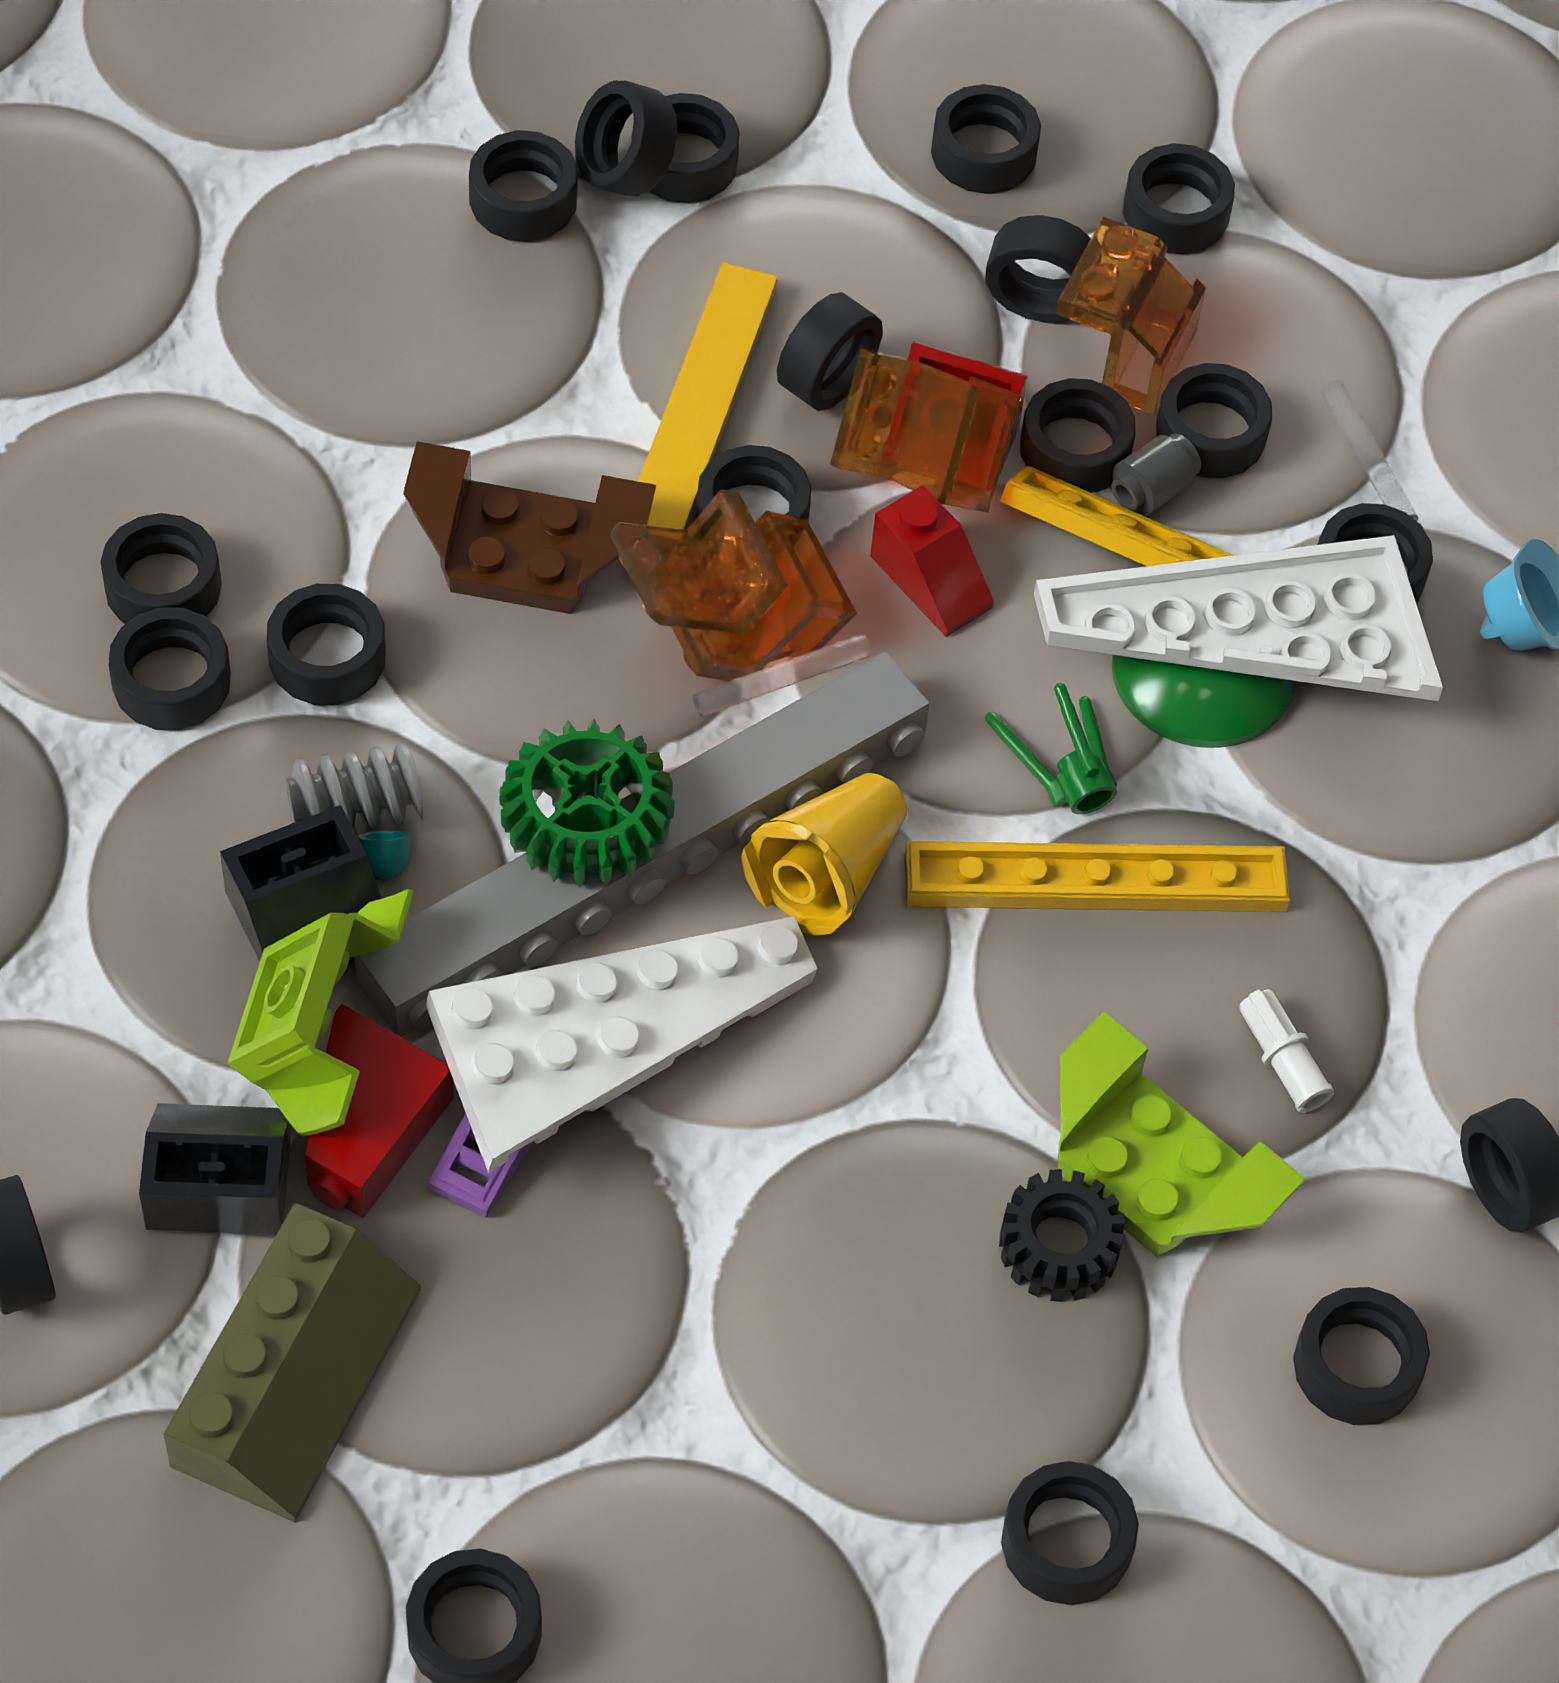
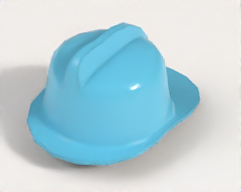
(1525, 600)

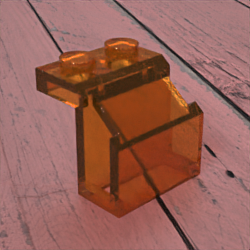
(1137, 298)
(926, 429)
(796, 623)

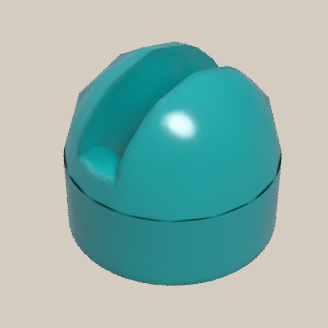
(387, 852)

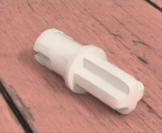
(1286, 1051)

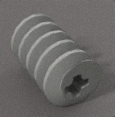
(356, 786)

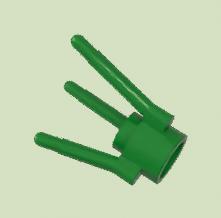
(1084, 773)

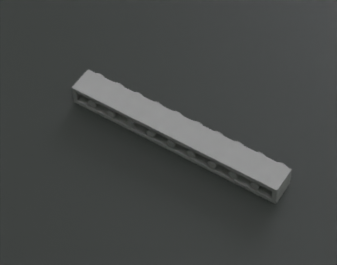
(719, 799)

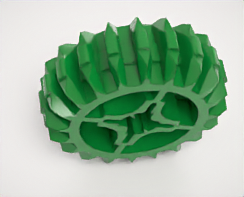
(589, 824)

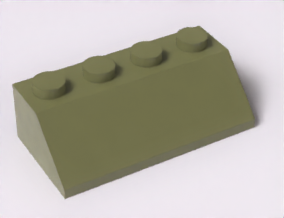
(291, 1364)

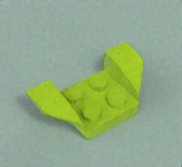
(291, 1013)
(1152, 1153)

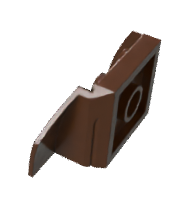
(515, 540)

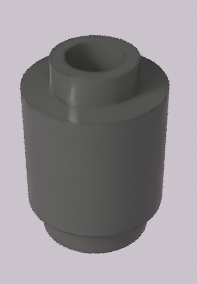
(1155, 473)

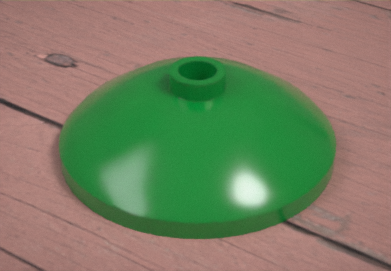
(1200, 703)

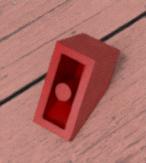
(930, 560)

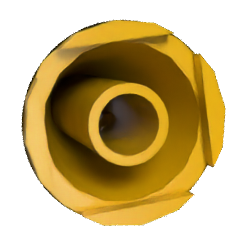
(825, 852)

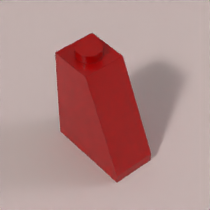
(390, 1113)

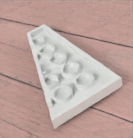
(1289, 614)
(587, 1030)

